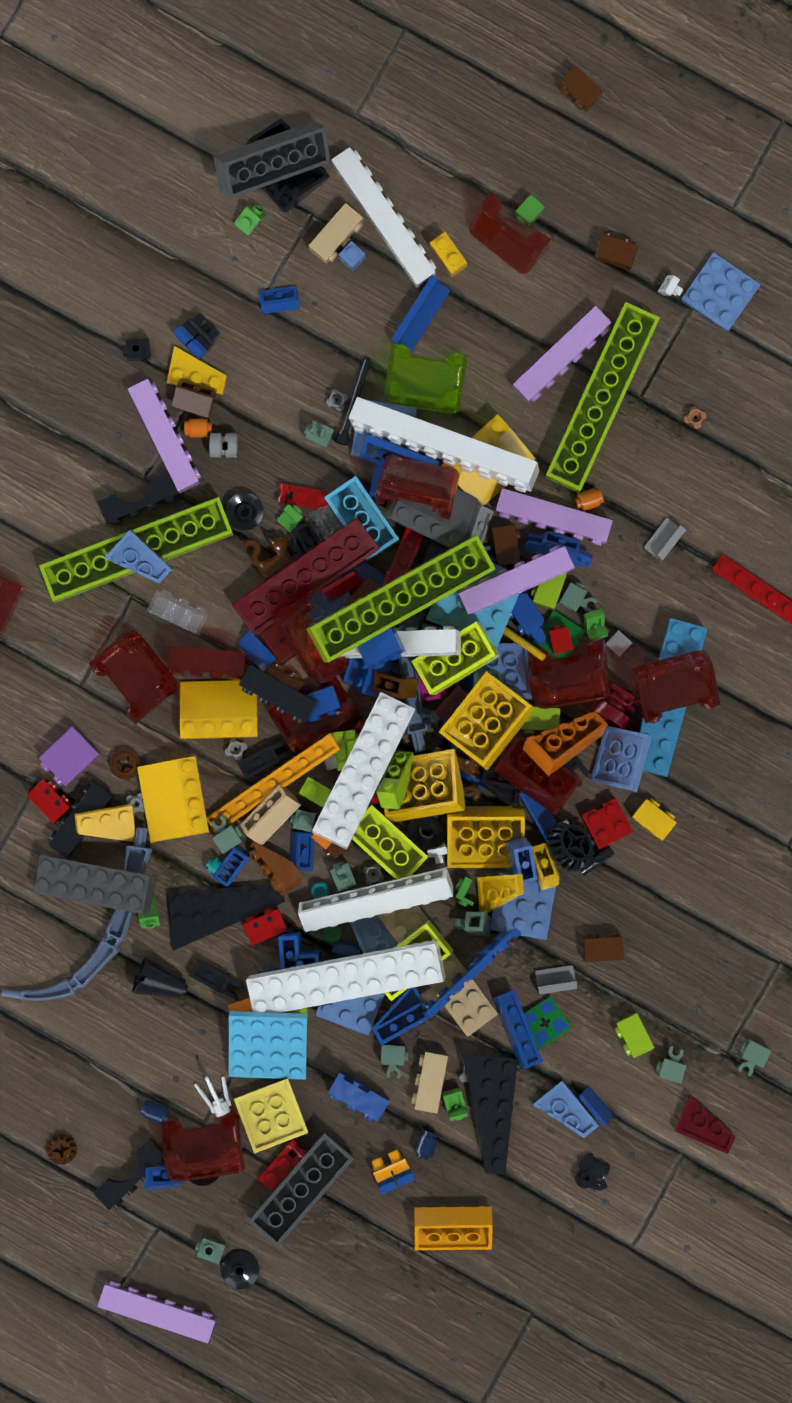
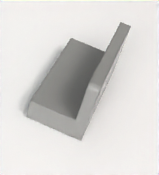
(479, 522)
(664, 539)
(555, 979)

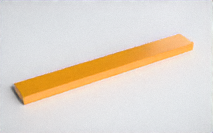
(283, 775)

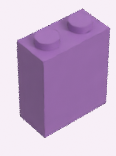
(68, 757)

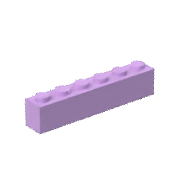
(557, 359)
(162, 433)
(553, 516)
(516, 581)
(157, 1312)

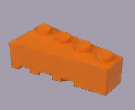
(561, 744)

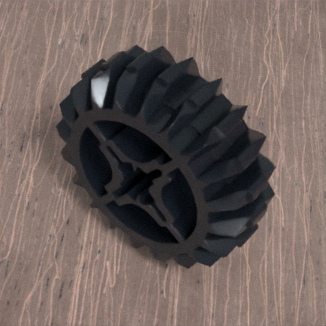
(570, 845)

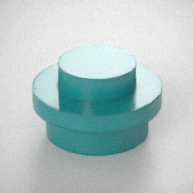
(213, 865)
(319, 890)

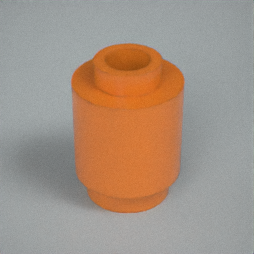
(197, 428)
(588, 499)

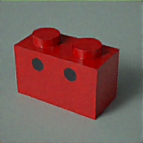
(49, 801)
(265, 926)

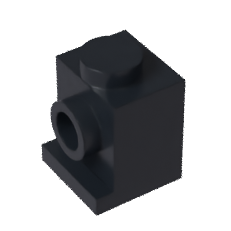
(144, 352)

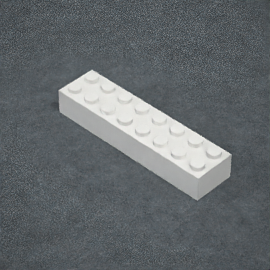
(363, 770)

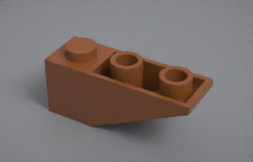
(280, 871)

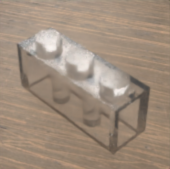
(178, 612)

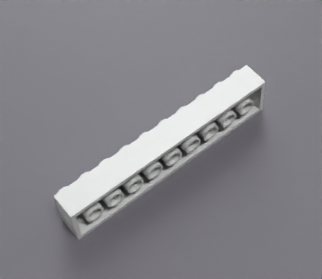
(444, 444)
(346, 978)

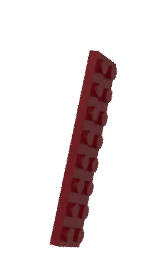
(306, 575)

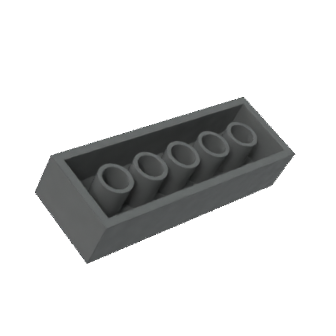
(272, 159)
(95, 884)
(301, 1189)

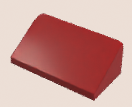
(342, 585)

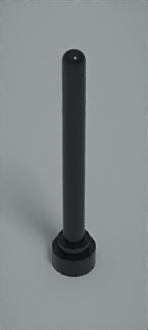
(343, 436)

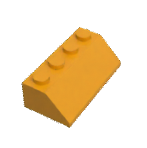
(453, 1228)

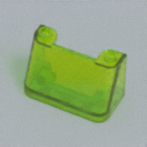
(425, 381)

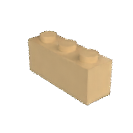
(336, 234)
(270, 815)
(430, 1082)

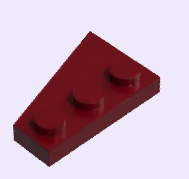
(703, 1127)

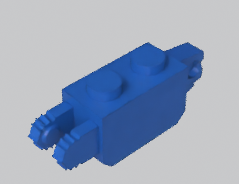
(541, 544)
(528, 618)

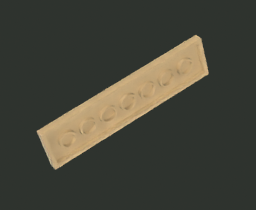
(468, 1006)

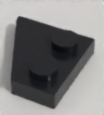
(303, 539)
(499, 786)

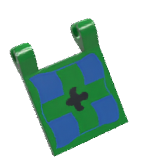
(546, 1022)

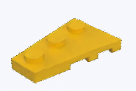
(191, 369)
(107, 823)
(498, 890)

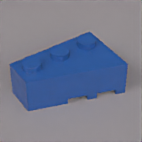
(401, 1016)
(358, 1096)

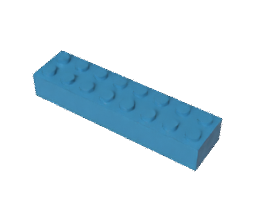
(678, 640)

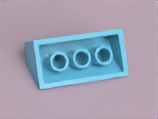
(353, 501)

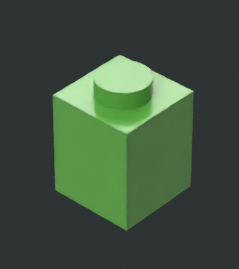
(529, 211)

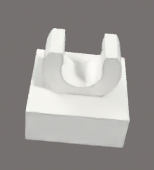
(670, 286)
(438, 852)

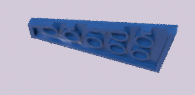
(473, 968)

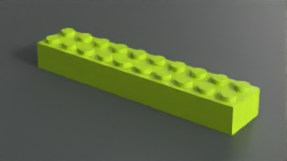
(602, 397)
(166, 537)
(400, 599)

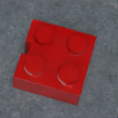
(607, 823)

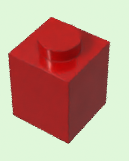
(560, 639)

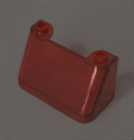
(503, 240)
(418, 483)
(292, 626)
(136, 674)
(569, 678)
(675, 684)
(304, 735)
(203, 1150)

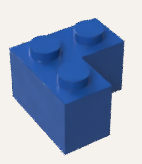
(291, 951)

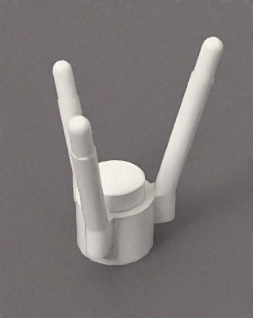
(219, 1106)

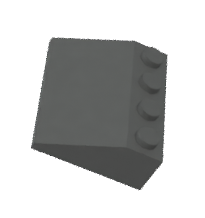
(429, 524)

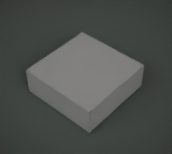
(618, 643)

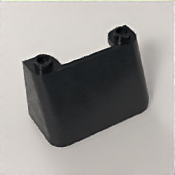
(294, 189)

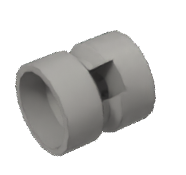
(216, 445)

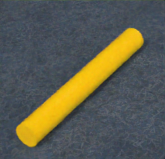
(525, 644)

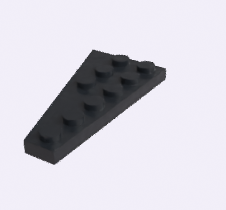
(208, 911)
(492, 1097)

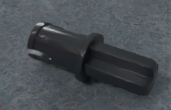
(598, 859)

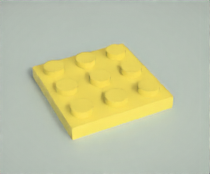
(271, 1115)

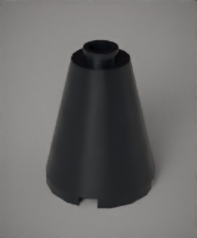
(158, 981)

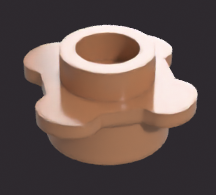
(690, 417)

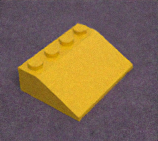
(499, 435)
(217, 710)
(486, 720)
(432, 788)
(173, 799)
(481, 836)

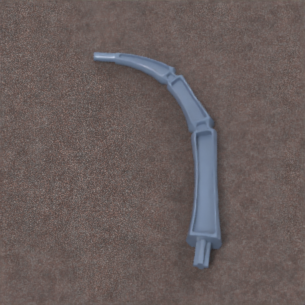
(406, 668)
(135, 860)

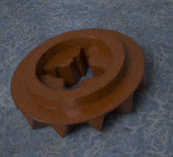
(116, 767)
(66, 1141)

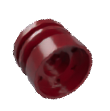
(614, 706)

